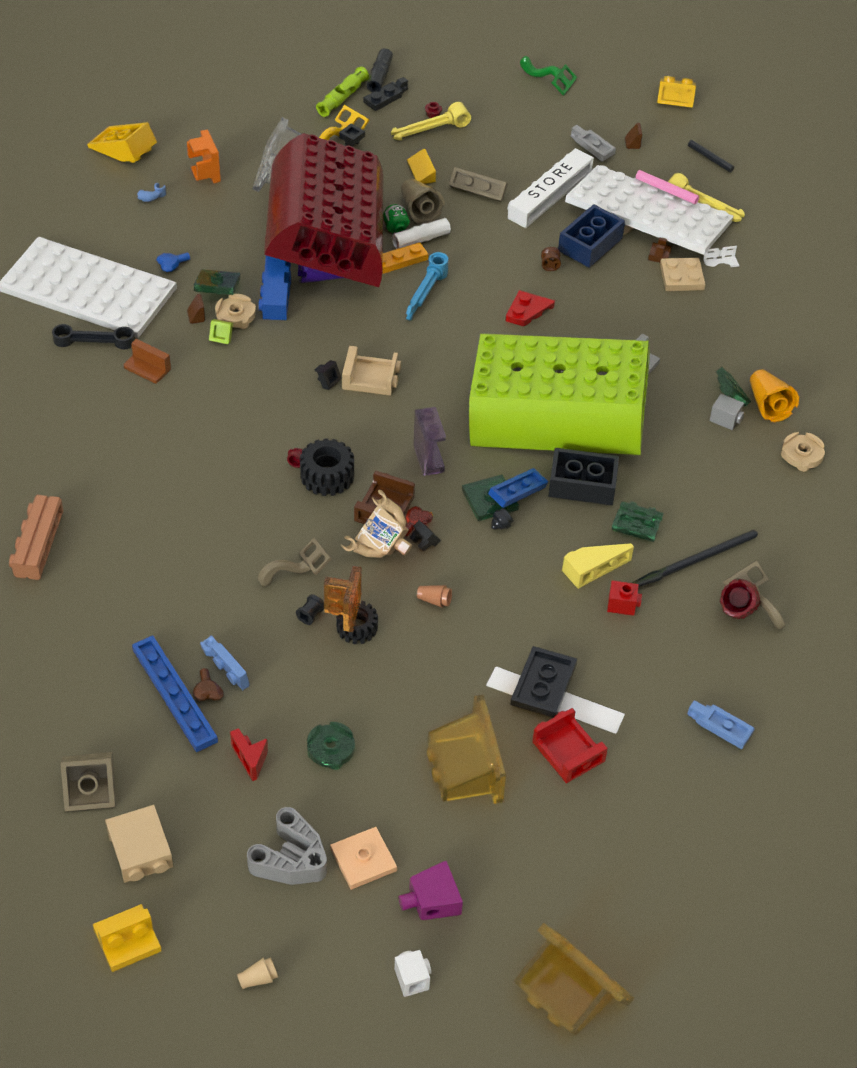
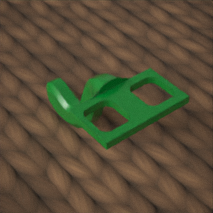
(528, 67)

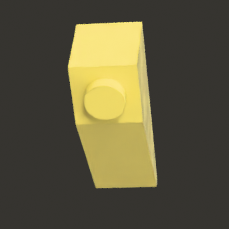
(593, 562)

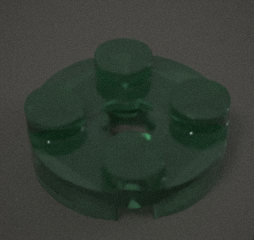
(331, 757)

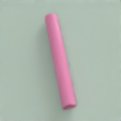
(667, 187)

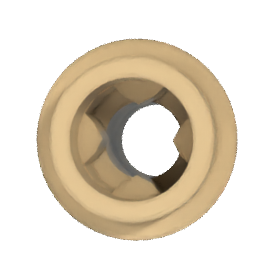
(258, 974)

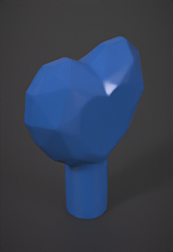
(170, 261)

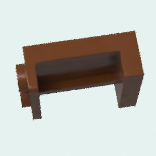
(396, 489)

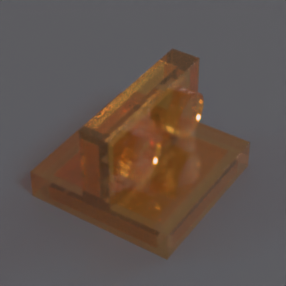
(344, 597)

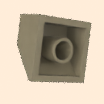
(88, 781)

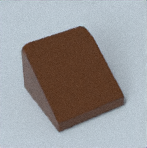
(634, 137)
(196, 310)

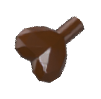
(207, 688)

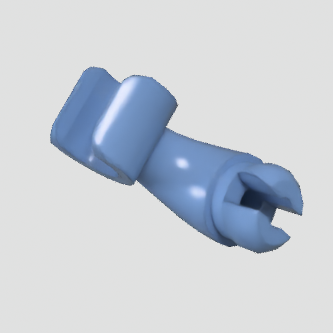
(147, 196)

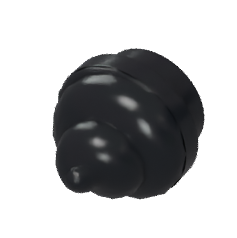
(501, 519)

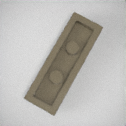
(478, 184)

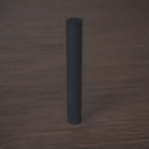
(711, 156)

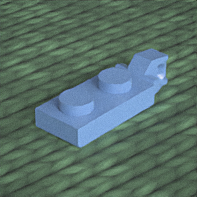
(225, 661)
(721, 723)

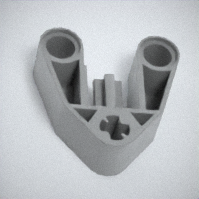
(297, 857)

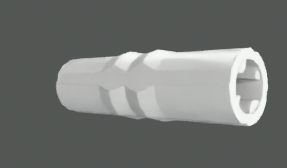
(421, 233)

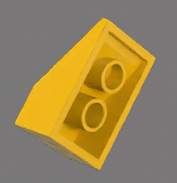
(124, 141)

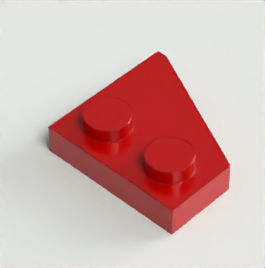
(527, 307)

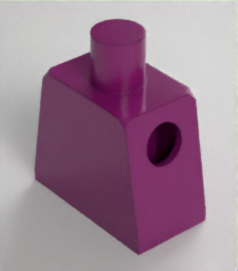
(433, 893)

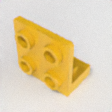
(676, 92)

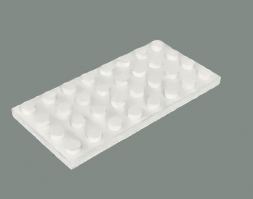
(651, 209)
(87, 286)

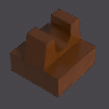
(659, 250)

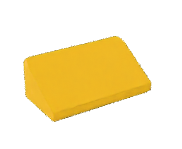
(422, 167)

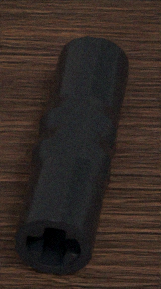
(379, 70)

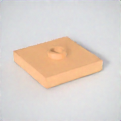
(363, 858)

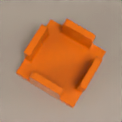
(206, 148)

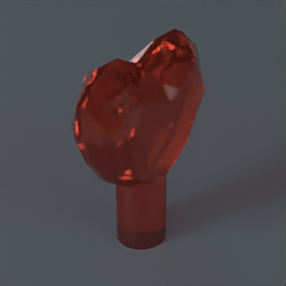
(414, 514)

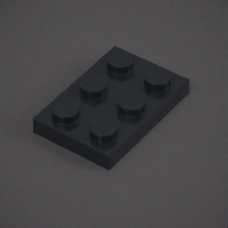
(543, 682)

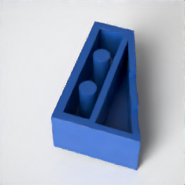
(275, 289)

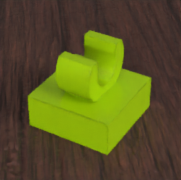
(220, 331)

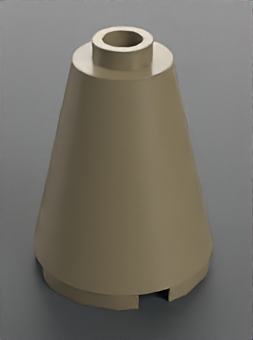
(422, 201)

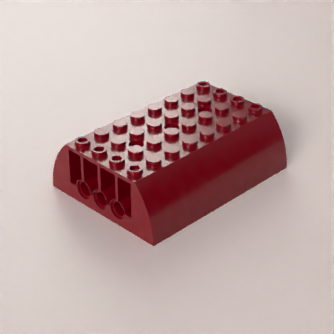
(327, 203)

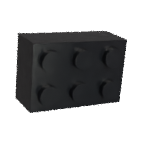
(583, 476)

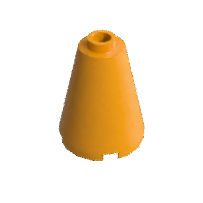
(773, 396)

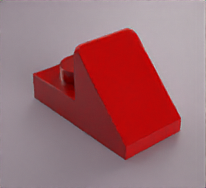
(250, 755)

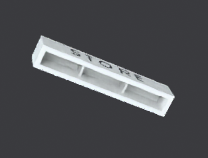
(550, 188)

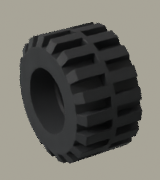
(327, 454)

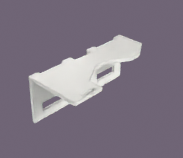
(732, 261)

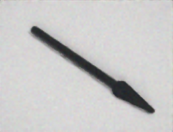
(659, 574)

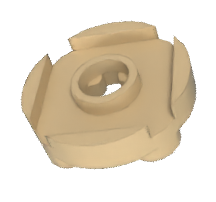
(240, 319)
(799, 459)

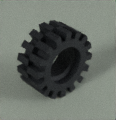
(363, 631)

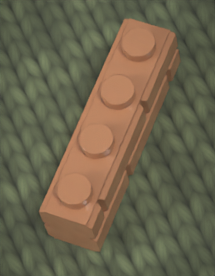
(36, 537)

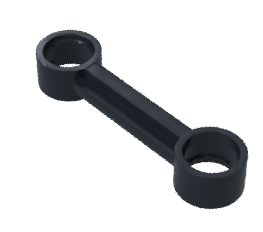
(93, 336)

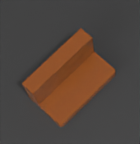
(148, 361)

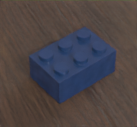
(591, 235)

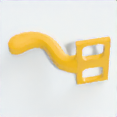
(328, 133)

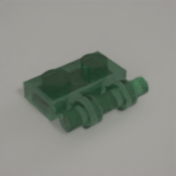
(637, 521)

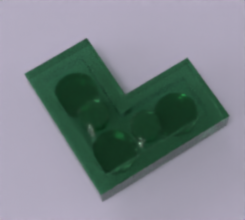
(730, 386)

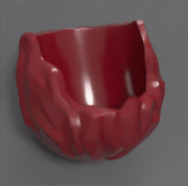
(739, 598)

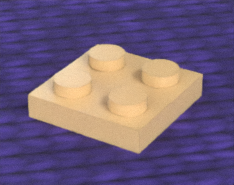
(682, 274)

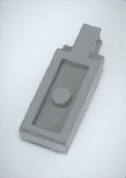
(593, 143)

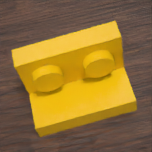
(127, 937)

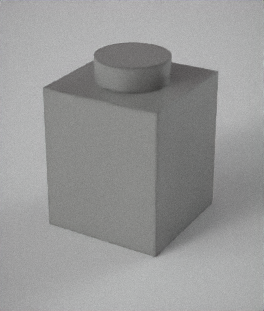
(727, 412)

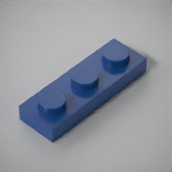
(518, 487)

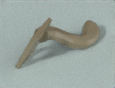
(268, 571)
(766, 604)

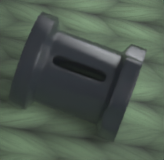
(310, 609)

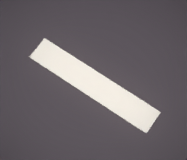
(585, 710)

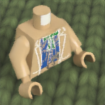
(382, 531)

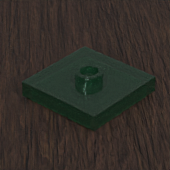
(217, 282)
(481, 502)

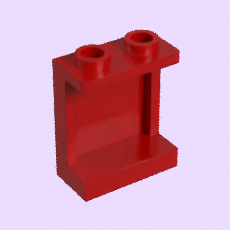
(568, 746)

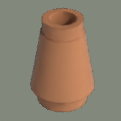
(437, 595)

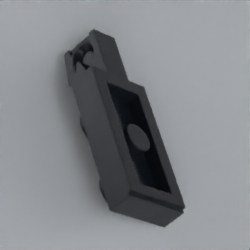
(386, 94)

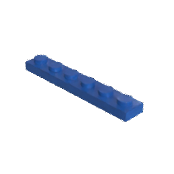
(175, 694)

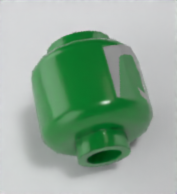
(396, 218)

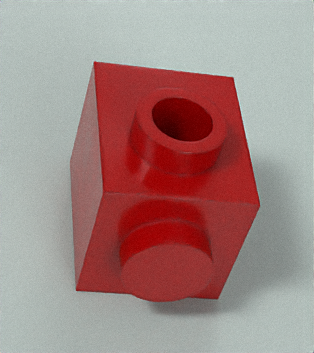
(623, 598)

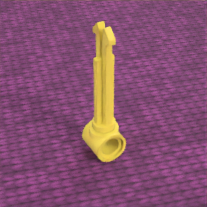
(456, 115)
(681, 181)

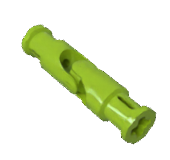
(342, 91)

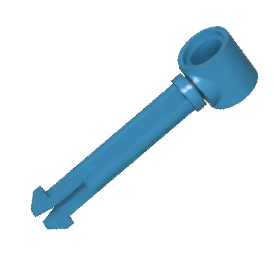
(436, 271)

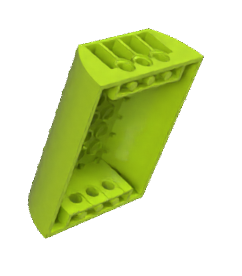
(555, 409)

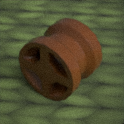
(550, 258)

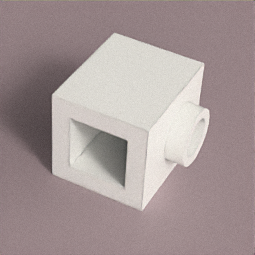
(412, 972)

